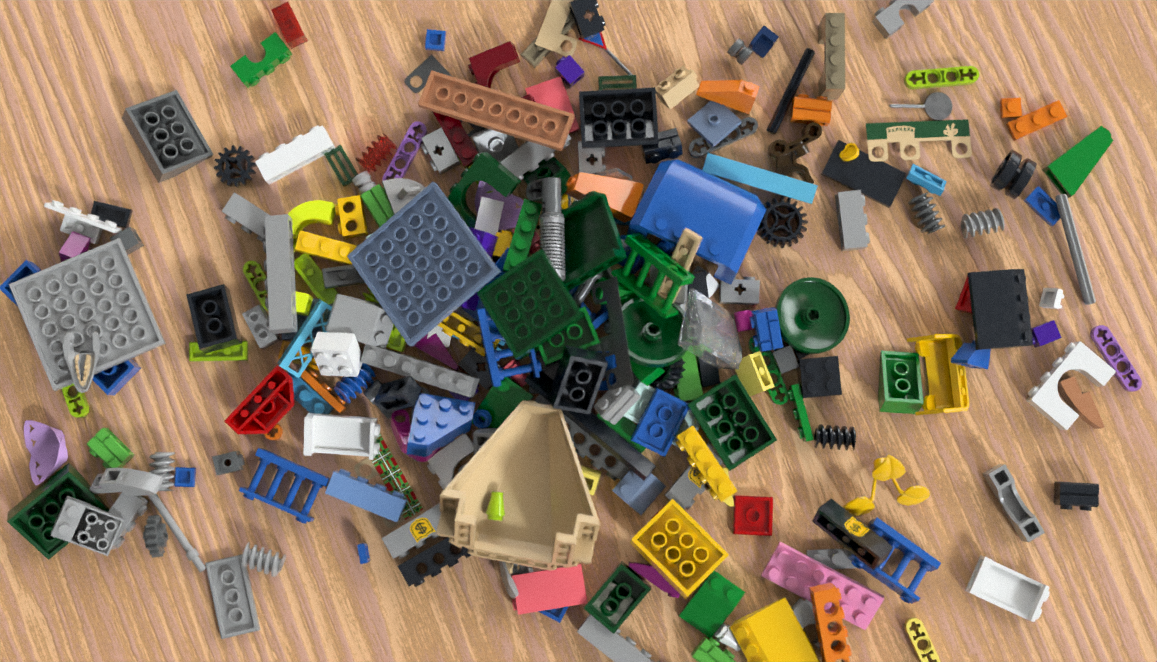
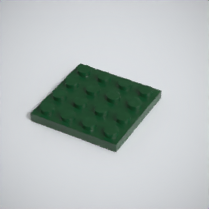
(529, 304)

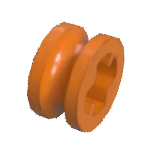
(277, 435)

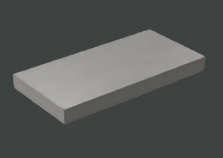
(232, 597)

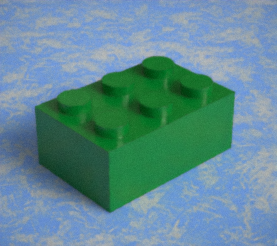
(579, 335)

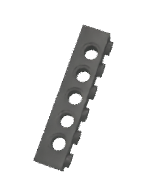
(598, 461)

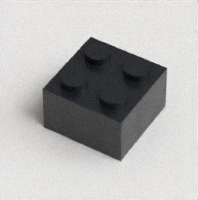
(819, 377)

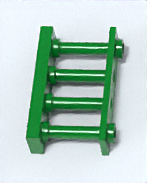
(665, 266)

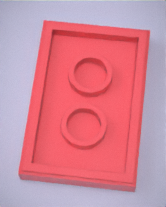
(553, 94)

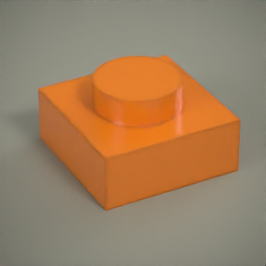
(1010, 108)

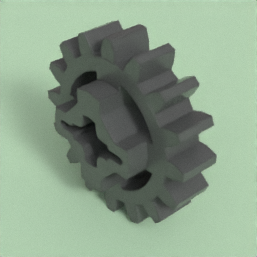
(155, 536)

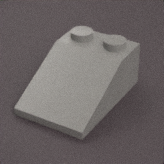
(362, 318)

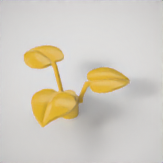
(884, 470)

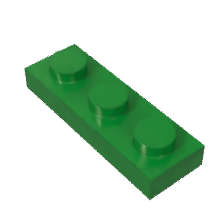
(799, 413)

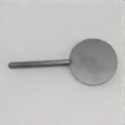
(937, 106)

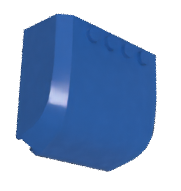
(705, 204)

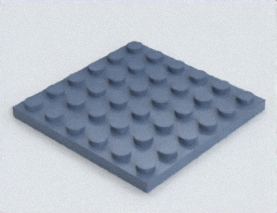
(423, 264)

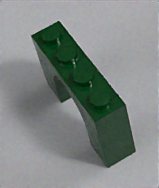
(484, 169)

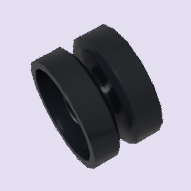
(1013, 174)

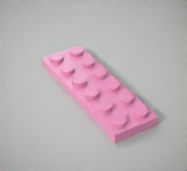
(799, 572)

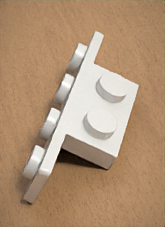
(84, 224)

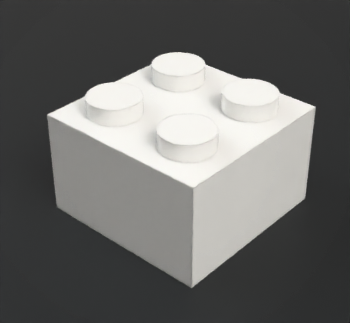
(337, 354)

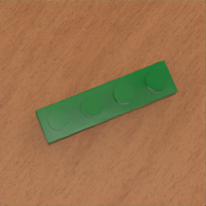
(523, 234)

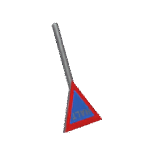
(598, 41)

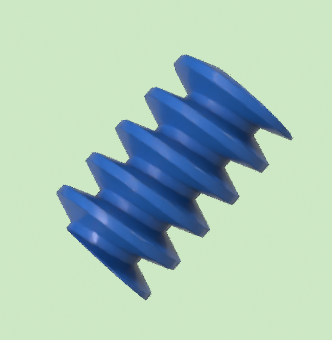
(349, 385)

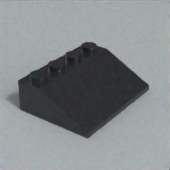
(618, 118)
(1000, 309)

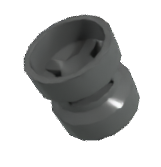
(743, 55)

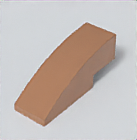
(1080, 402)

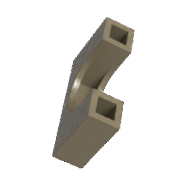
(832, 34)

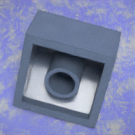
(638, 493)

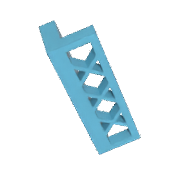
(300, 339)

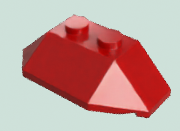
(264, 405)

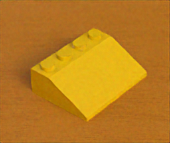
(679, 548)
(773, 635)

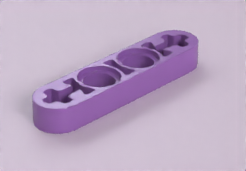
(402, 154)
(1118, 356)

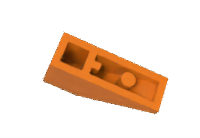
(730, 93)

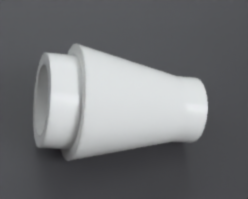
(726, 636)

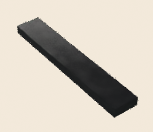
(707, 372)

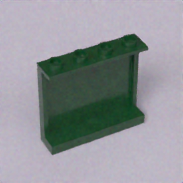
(590, 239)

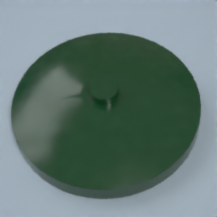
(812, 315)
(650, 337)

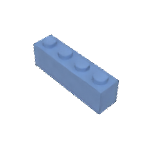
(366, 496)

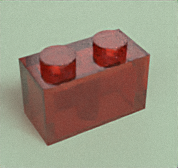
(289, 25)

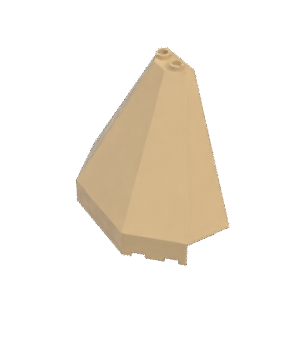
(543, 490)

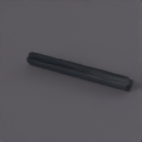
(790, 91)

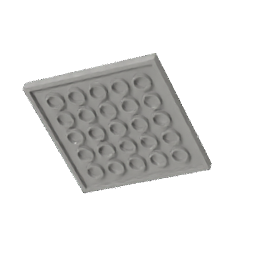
(83, 297)

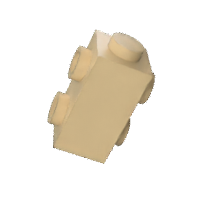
(677, 86)

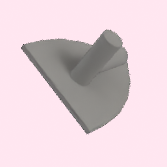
(401, 191)

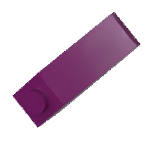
(434, 347)
(654, 577)

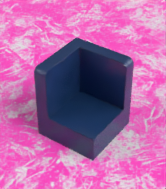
(763, 42)

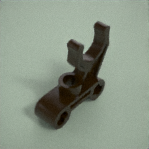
(790, 152)

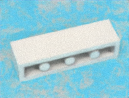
(295, 154)

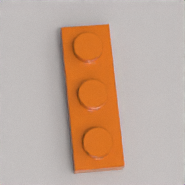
(1036, 120)
(324, 390)

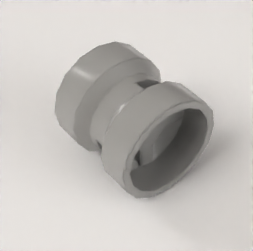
(363, 182)

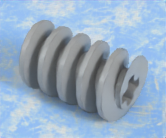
(982, 220)
(163, 468)
(262, 560)

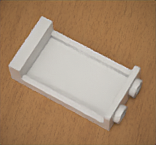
(341, 435)
(1007, 589)

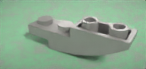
(128, 481)

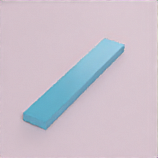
(760, 178)

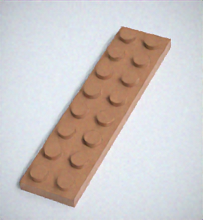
(496, 110)

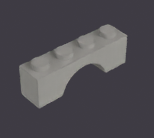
(1004, 489)

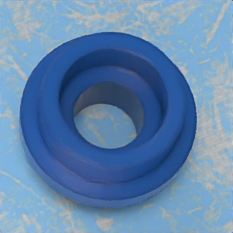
(478, 422)

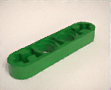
(772, 368)

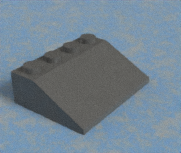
(166, 135)

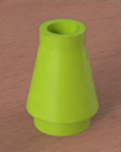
(496, 507)

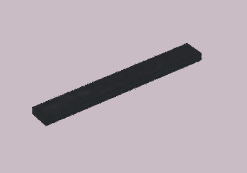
(598, 431)

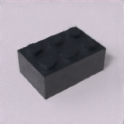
(214, 319)
(577, 380)

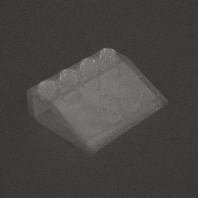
(710, 332)

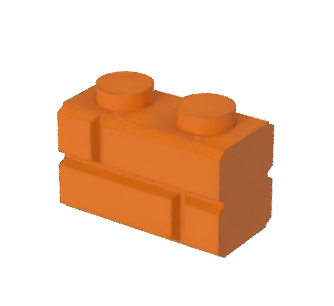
(810, 110)

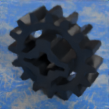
(230, 172)

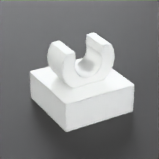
(1051, 298)

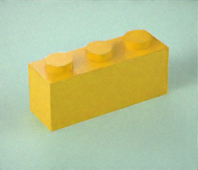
(323, 247)

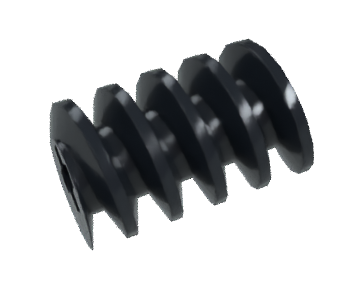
(835, 436)

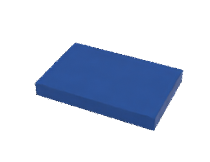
(660, 422)

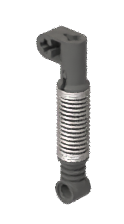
(551, 220)

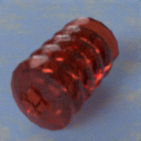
(376, 153)

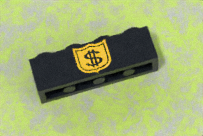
(852, 534)

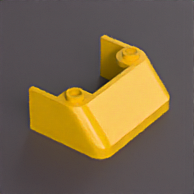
(945, 379)

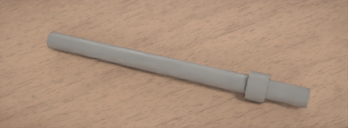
(191, 554)

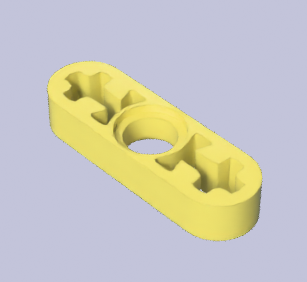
(920, 629)

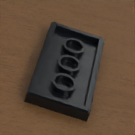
(874, 179)

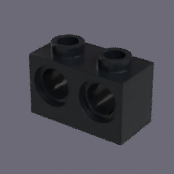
(397, 394)

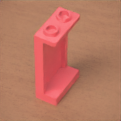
(549, 589)

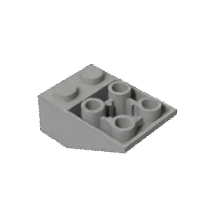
(86, 526)

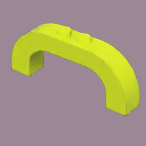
(302, 216)

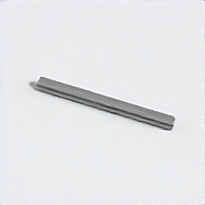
(1075, 249)

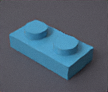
(926, 180)

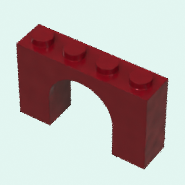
(492, 61)

